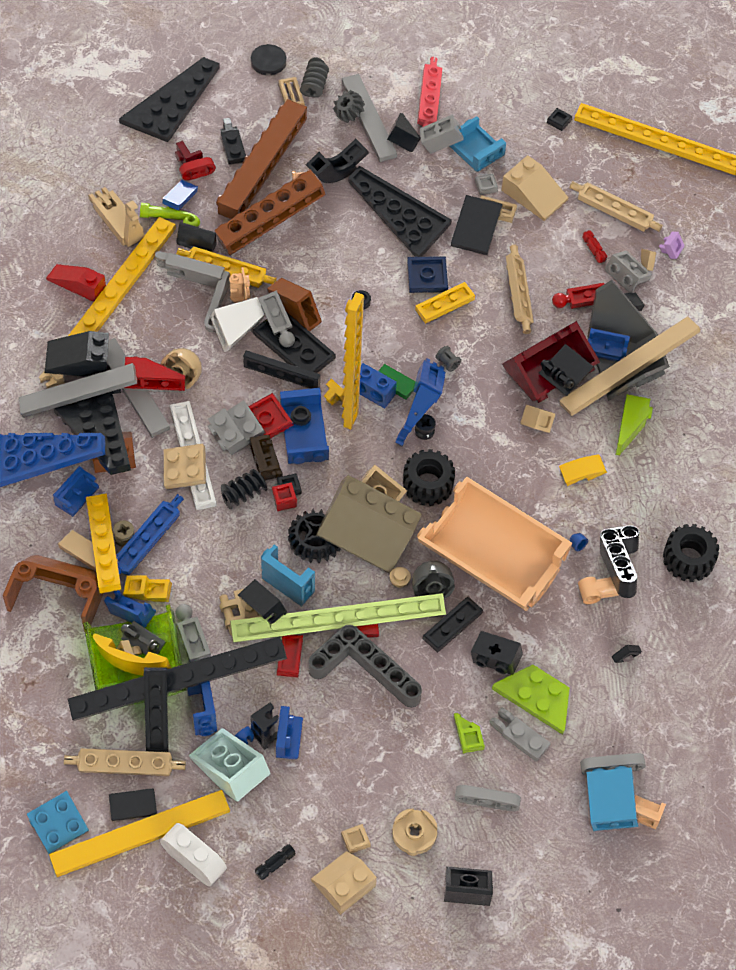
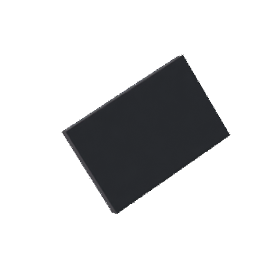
(476, 225)

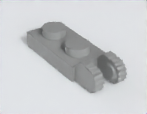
(520, 735)

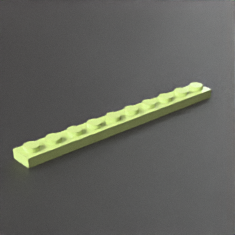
(338, 617)

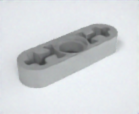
(633, 760)
(487, 798)

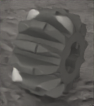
(349, 106)

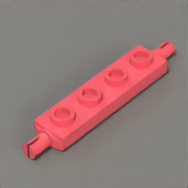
(429, 93)

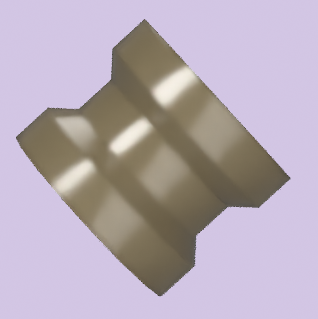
(120, 536)

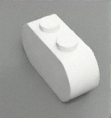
(193, 854)

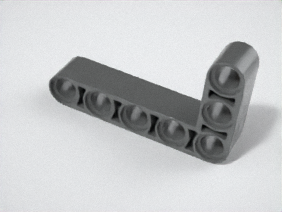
(367, 661)

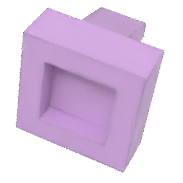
(673, 245)

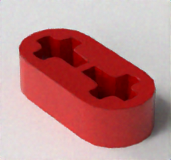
(197, 168)

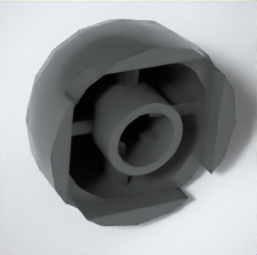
(433, 578)

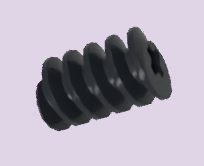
(241, 487)

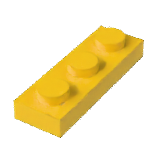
(445, 302)

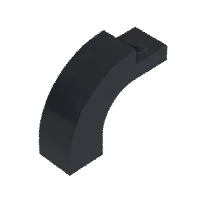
(340, 166)

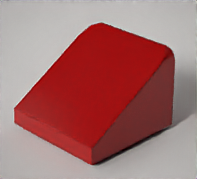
(284, 497)

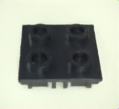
(565, 370)

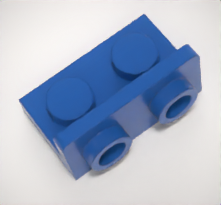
(288, 734)

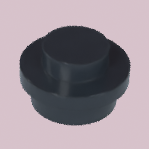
(300, 416)

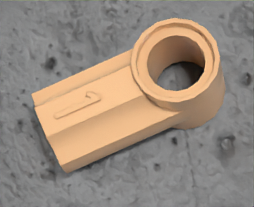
(593, 590)

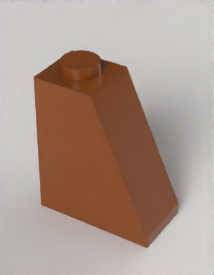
(297, 303)

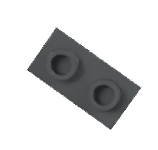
(142, 637)

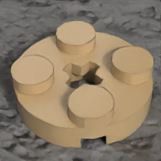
(417, 819)

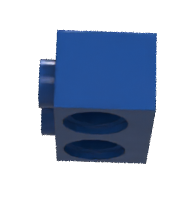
(376, 386)

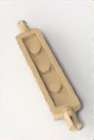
(615, 206)
(519, 289)
(124, 762)

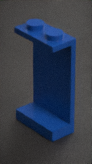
(308, 441)

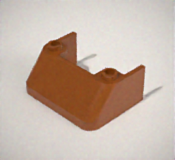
(57, 572)

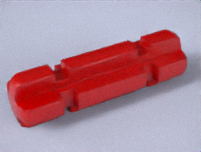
(594, 246)

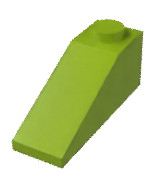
(633, 420)

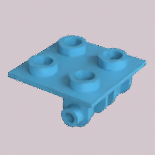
(57, 822)

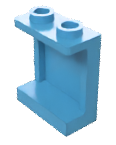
(478, 146)
(285, 580)
(612, 798)

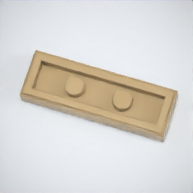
(79, 548)

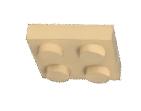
(184, 466)

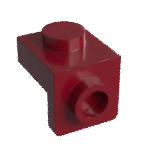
(183, 154)

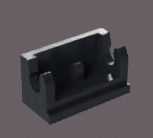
(262, 601)
(261, 724)

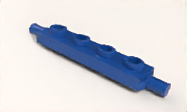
(148, 535)

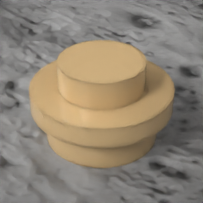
(400, 577)

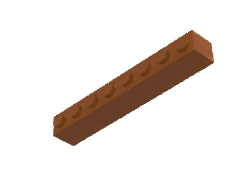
(262, 159)

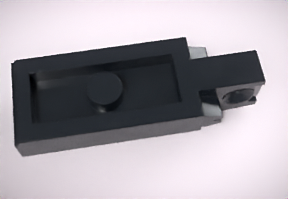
(232, 143)

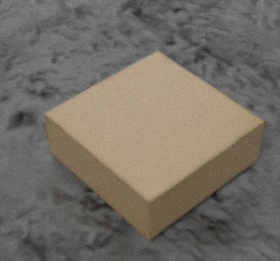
(355, 839)

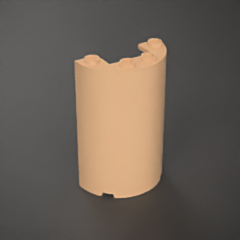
(497, 544)

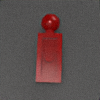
(576, 297)

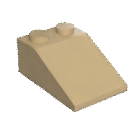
(533, 188)

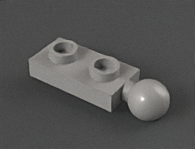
(277, 318)
(191, 634)

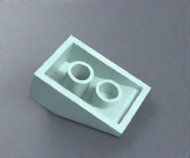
(230, 764)

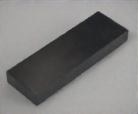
(452, 624)

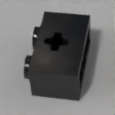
(496, 653)

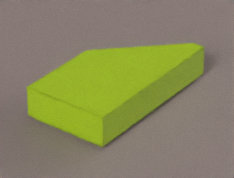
(469, 735)

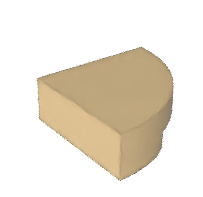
(648, 259)

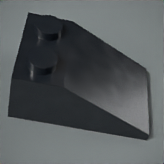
(78, 354)

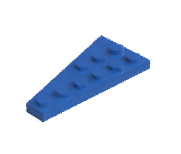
(44, 452)

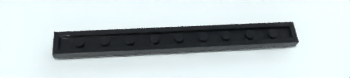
(179, 677)

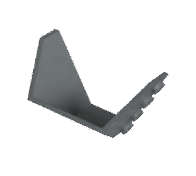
(617, 314)

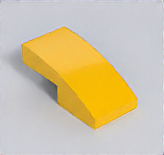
(582, 468)
(147, 589)

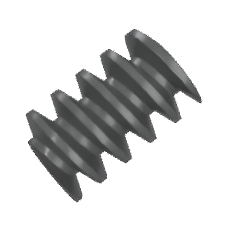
(314, 78)

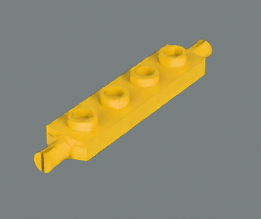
(256, 274)

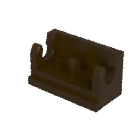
(265, 457)

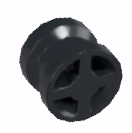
(427, 431)

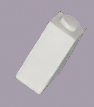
(236, 321)

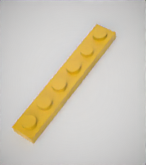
(103, 543)

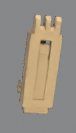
(118, 217)

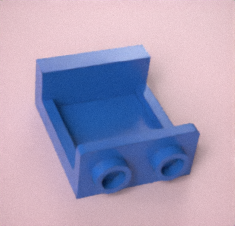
(204, 722)

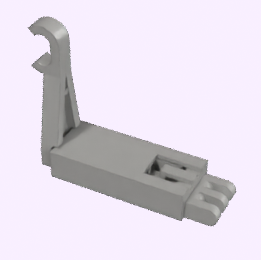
(197, 272)

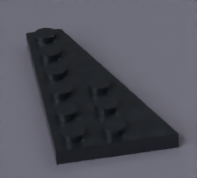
(407, 217)
(99, 416)

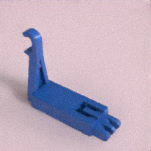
(428, 390)

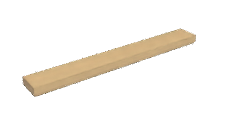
(629, 366)

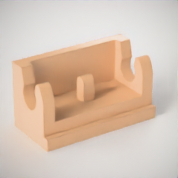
(648, 812)

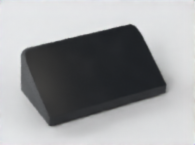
(193, 236)
(132, 804)

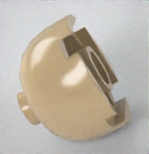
(185, 363)

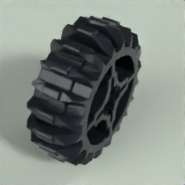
(312, 546)

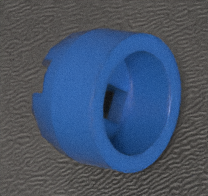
(578, 541)
(244, 734)

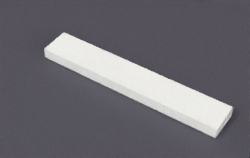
(188, 435)

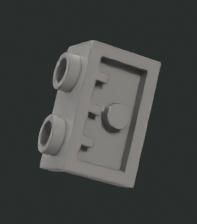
(627, 270)

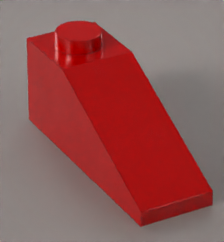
(78, 280)
(155, 376)

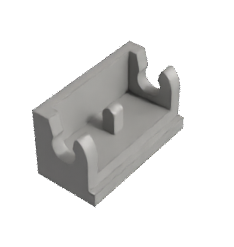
(441, 134)

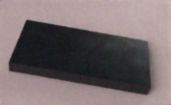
(306, 351)

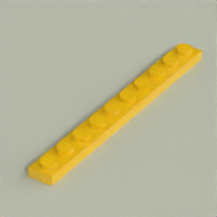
(656, 138)
(125, 277)
(352, 357)

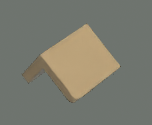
(537, 418)

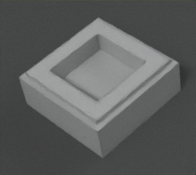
(486, 184)

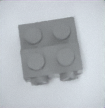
(235, 427)

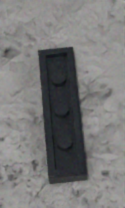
(281, 370)
(156, 709)

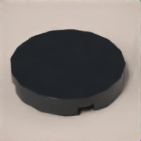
(268, 59)

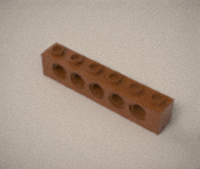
(265, 221)

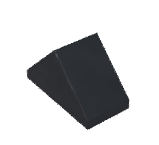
(403, 134)

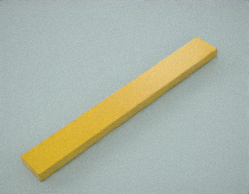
(138, 833)

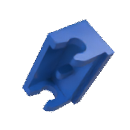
(608, 344)
(74, 490)
(129, 609)

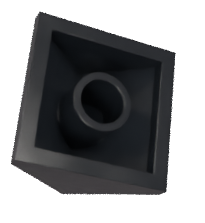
(468, 886)

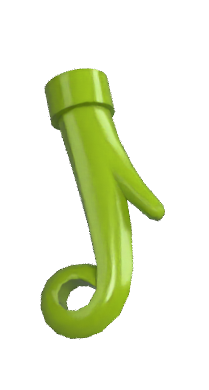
(167, 212)

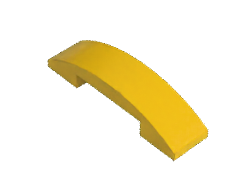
(126, 661)

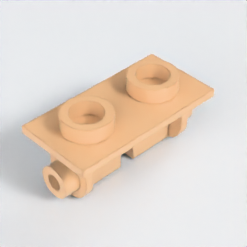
(239, 287)

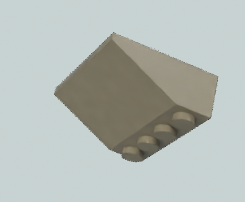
(368, 524)

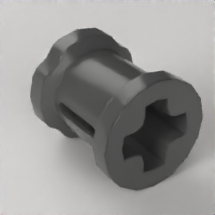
(448, 358)

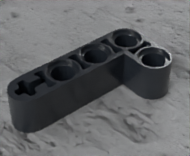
(614, 549)

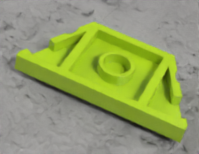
(538, 695)

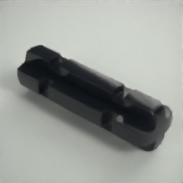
(275, 862)

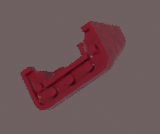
(526, 366)

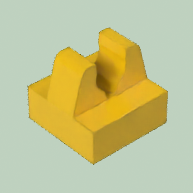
(334, 393)

